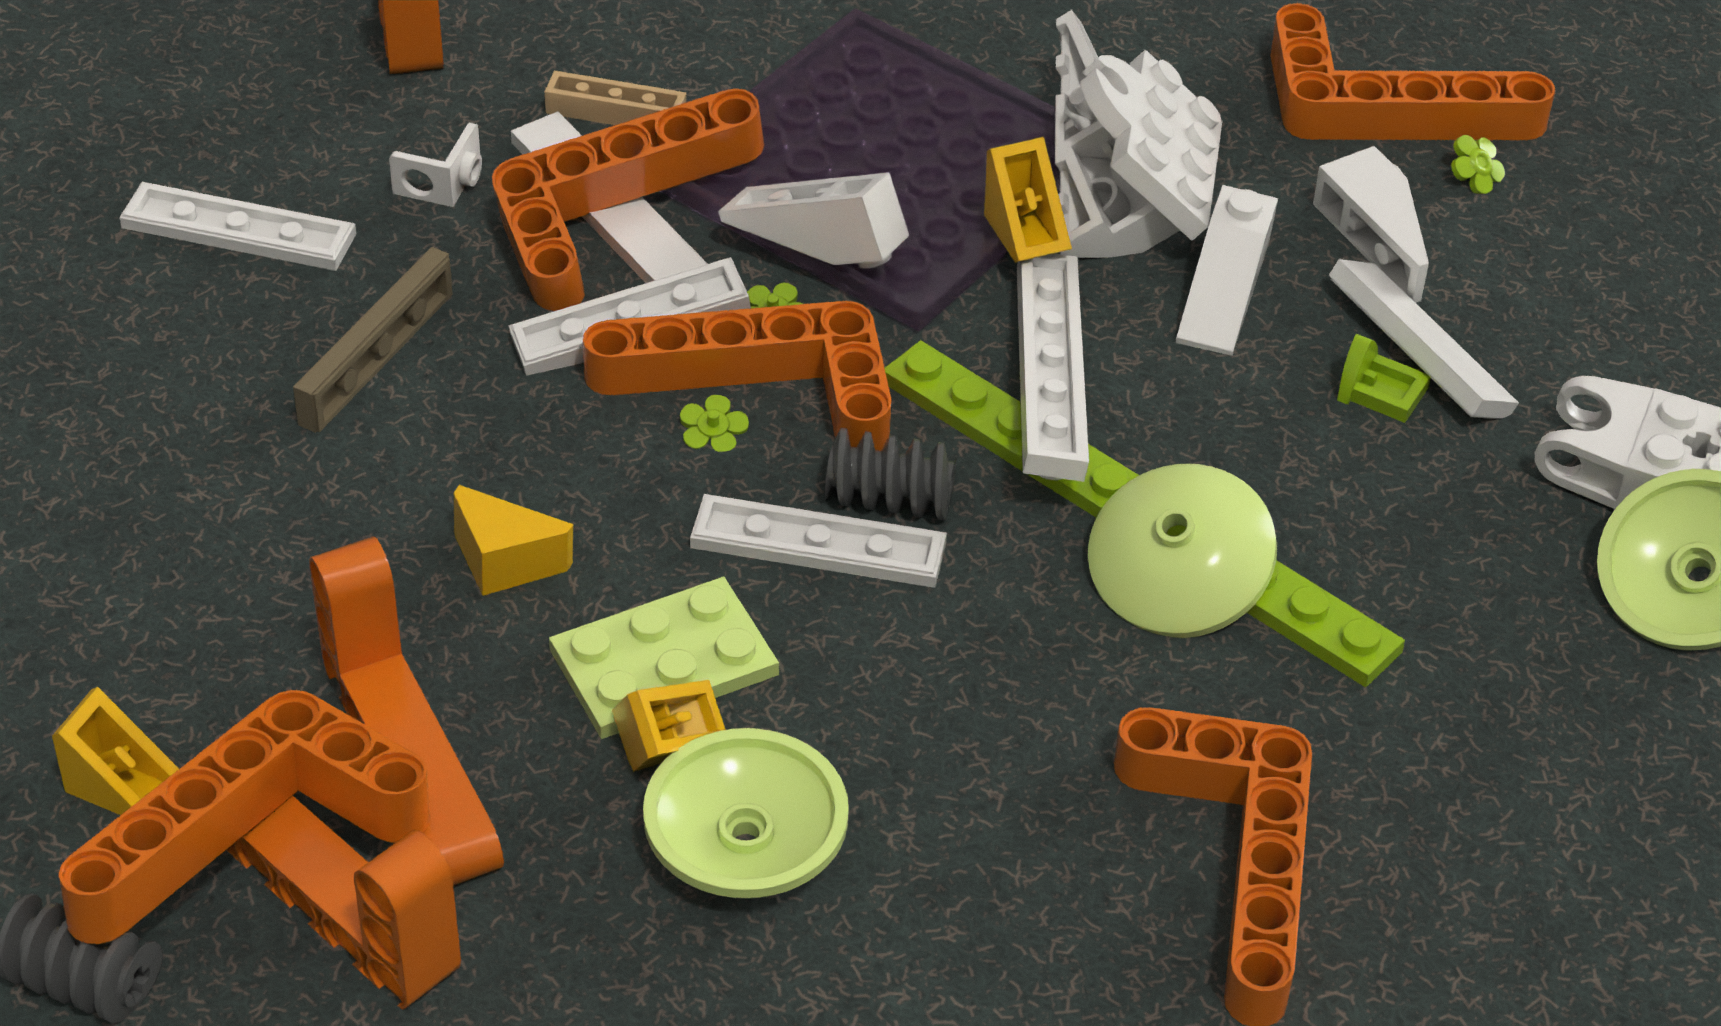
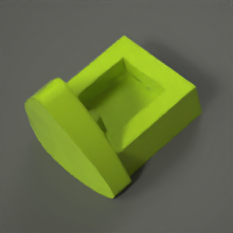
(1380, 382)

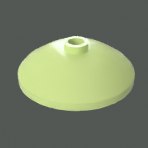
(1653, 547)
(1188, 580)
(739, 786)

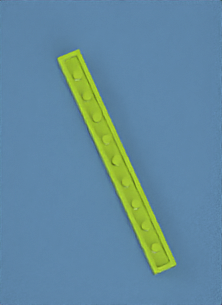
(1289, 603)

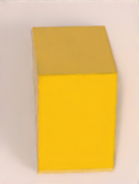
(1024, 200)
(509, 542)
(664, 719)
(107, 755)

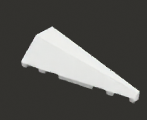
(1098, 205)

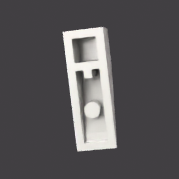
(1376, 213)
(825, 218)
(1227, 270)

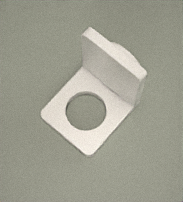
(447, 177)

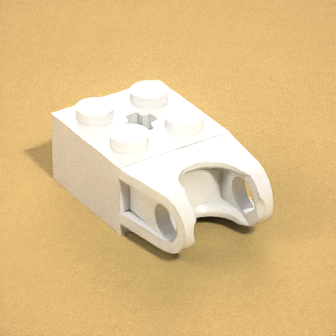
(1628, 441)

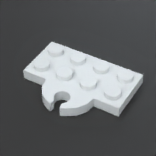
(1161, 135)

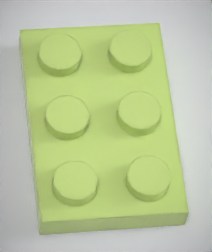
(660, 644)

